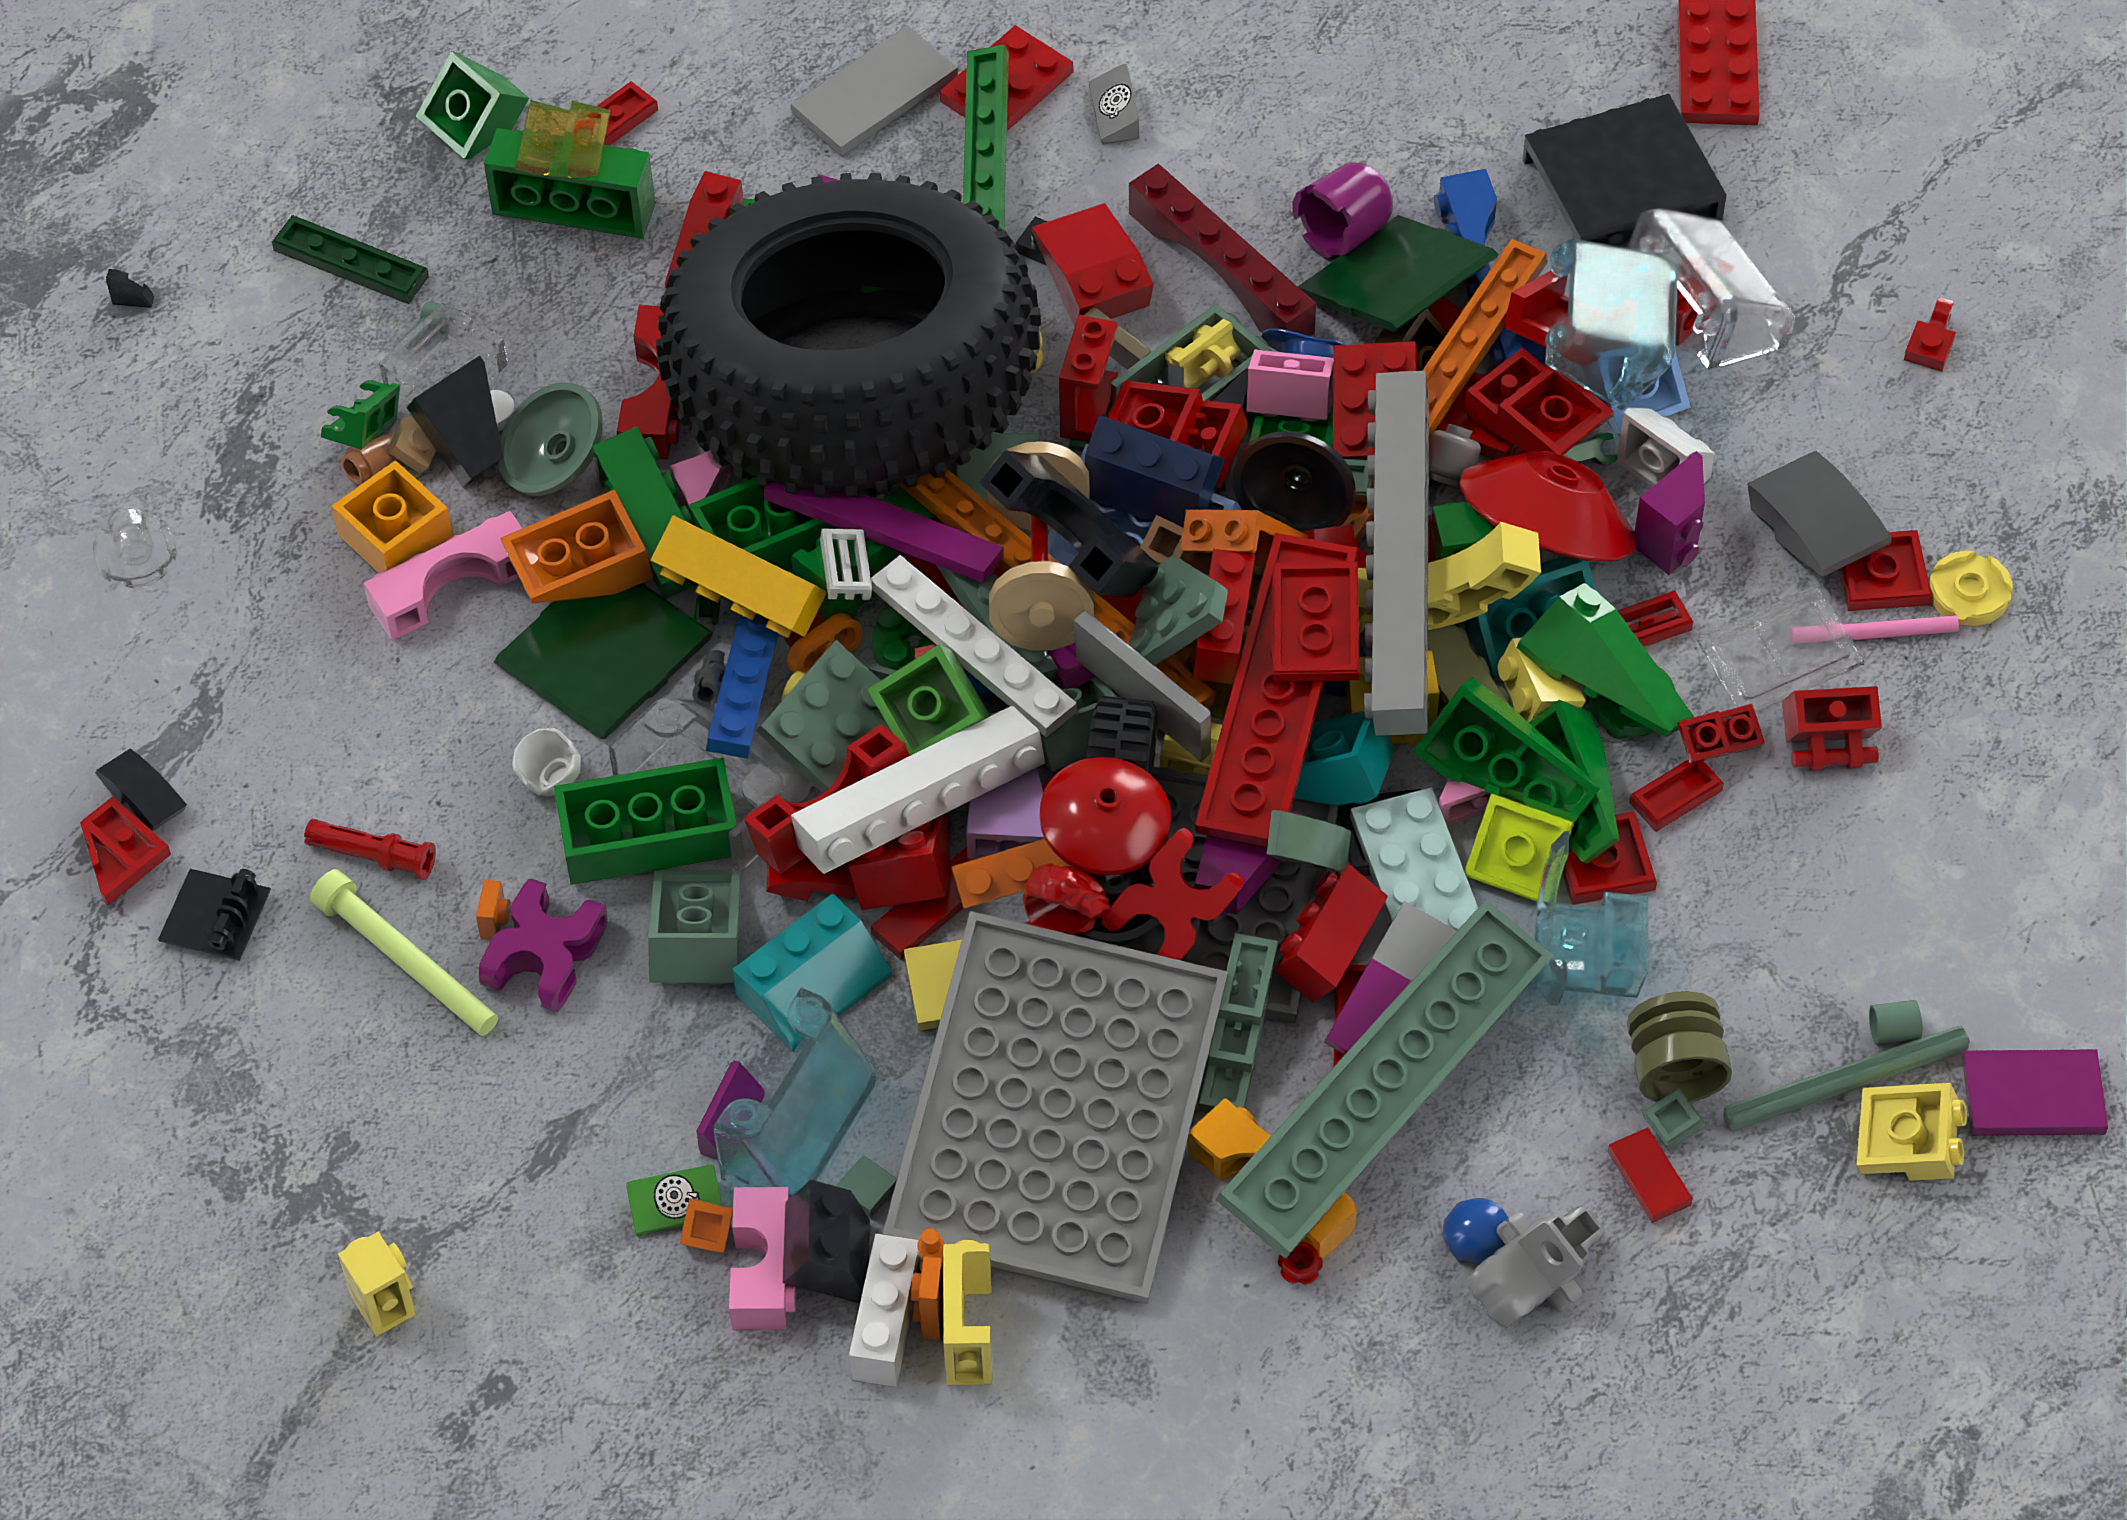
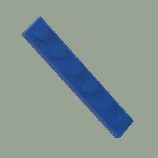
(742, 688)

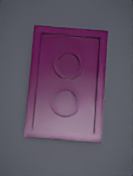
(2034, 1092)

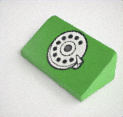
(663, 1199)

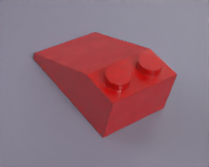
(1094, 263)

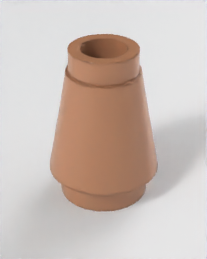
(363, 464)

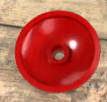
(1099, 834)

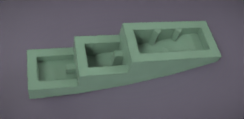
(1308, 841)
(1239, 1022)

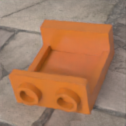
(1233, 531)

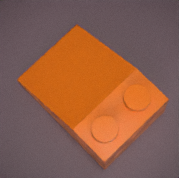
(579, 552)

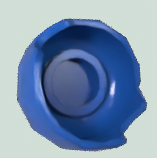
(1472, 1229)

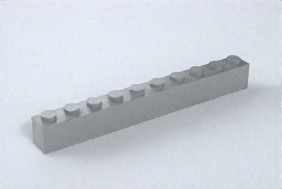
(1400, 554)

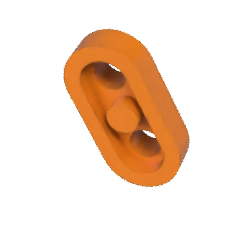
(811, 647)

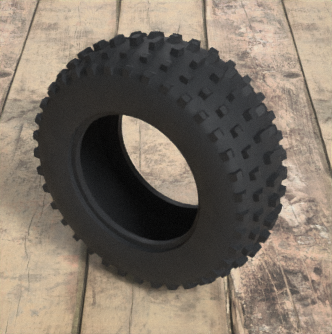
(856, 412)

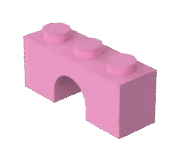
(757, 1293)

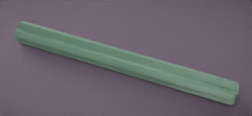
(1846, 1078)

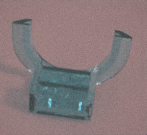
(1591, 947)

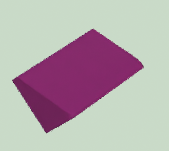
(735, 1085)

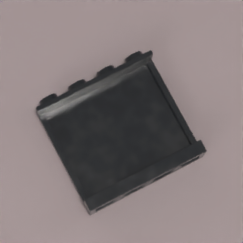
(1621, 165)

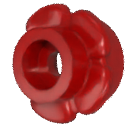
(1309, 1257)

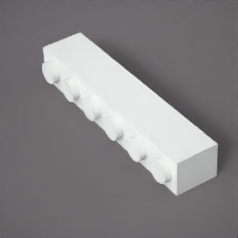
(918, 789)

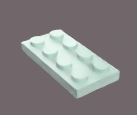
(1414, 857)

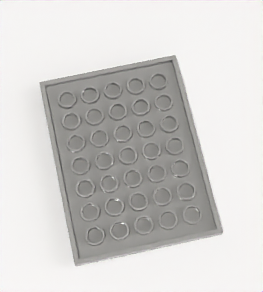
(1058, 1105)

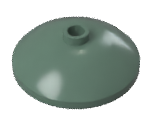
(550, 439)

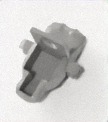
(1535, 1264)

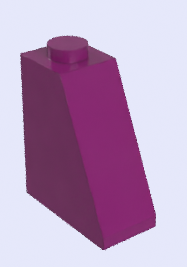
(1227, 856)

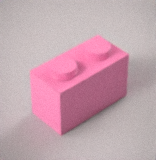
(1290, 385)

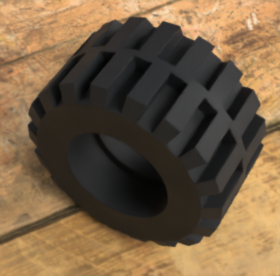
(1124, 731)

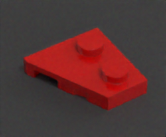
(120, 848)

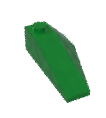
(1577, 737)
(1496, 749)

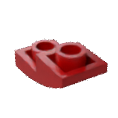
(1721, 733)
(805, 877)

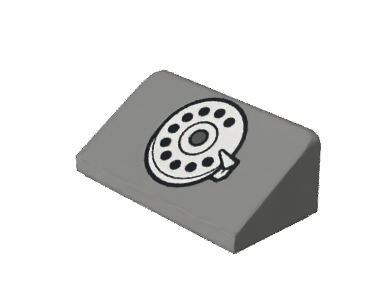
(1115, 105)

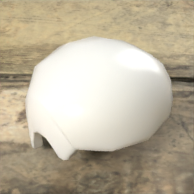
(546, 760)

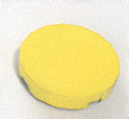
(1971, 588)

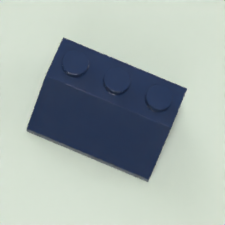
(1148, 472)

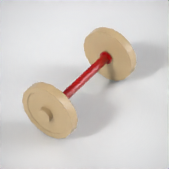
(1039, 600)

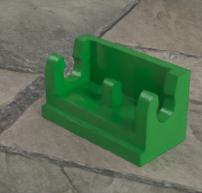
(366, 417)

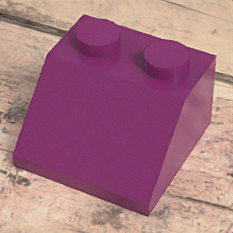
(1672, 516)

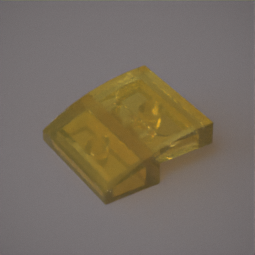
(562, 140)

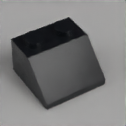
(826, 1241)

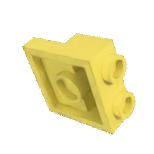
(1911, 1131)

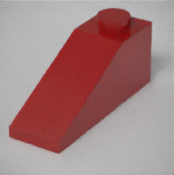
(710, 200)

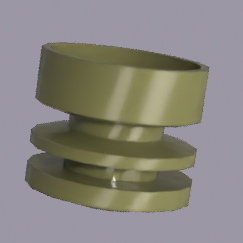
(1679, 1046)

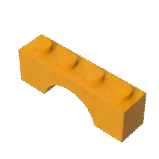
(1230, 1138)

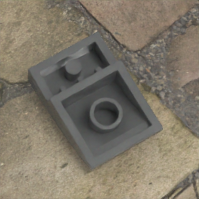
(1817, 513)

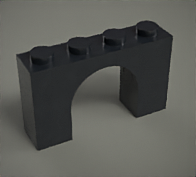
(1106, 555)

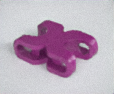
(543, 945)

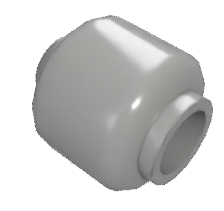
(1451, 454)

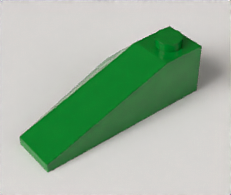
(1597, 648)

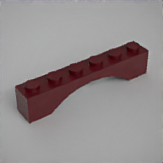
(1177, 214)

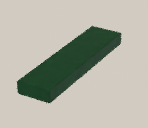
(350, 259)

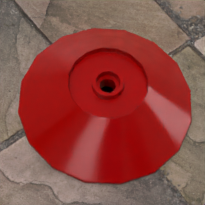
(1553, 498)

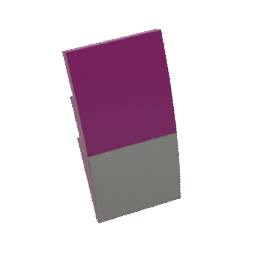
(1401, 955)

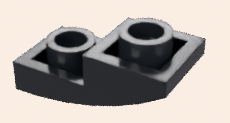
(142, 788)

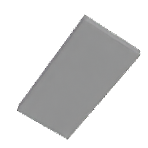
(874, 90)
(1138, 679)

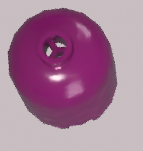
(1343, 208)

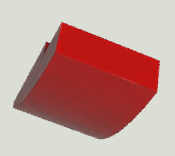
(1535, 406)
(1183, 417)

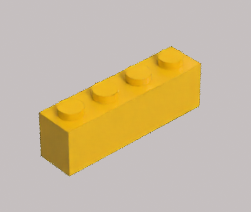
(738, 576)

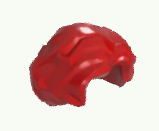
(1064, 899)

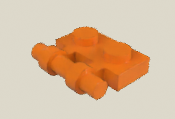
(928, 1285)

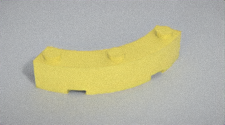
(1474, 577)

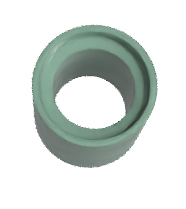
(1895, 1022)

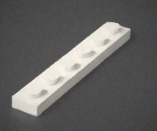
(974, 645)

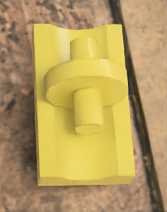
(1207, 355)

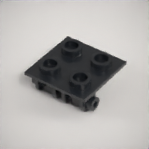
(215, 913)

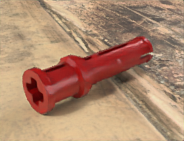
(387, 851)

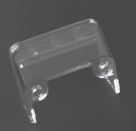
(762, 774)

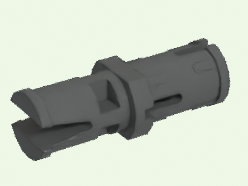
(709, 679)

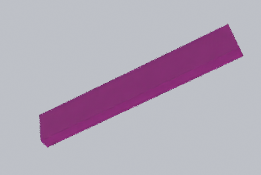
(896, 529)

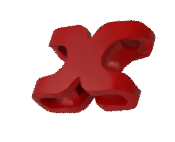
(1173, 899)

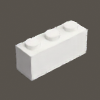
(884, 1311)

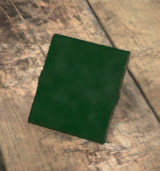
(1397, 273)
(603, 654)

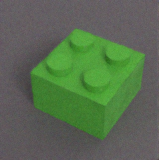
(928, 700)

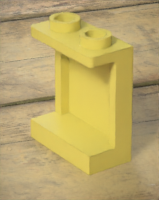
(966, 1347)

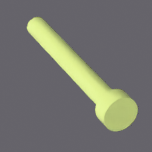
(336, 895)

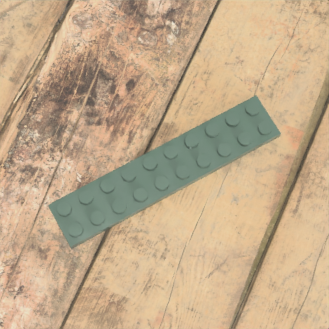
(1384, 1079)

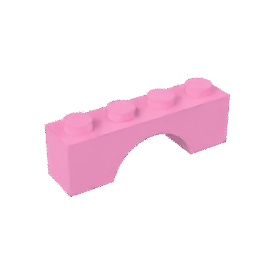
(404, 592)

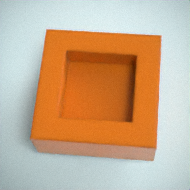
(492, 909)
(706, 1225)

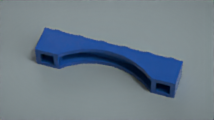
(1469, 212)

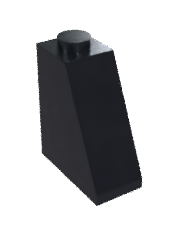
(462, 423)

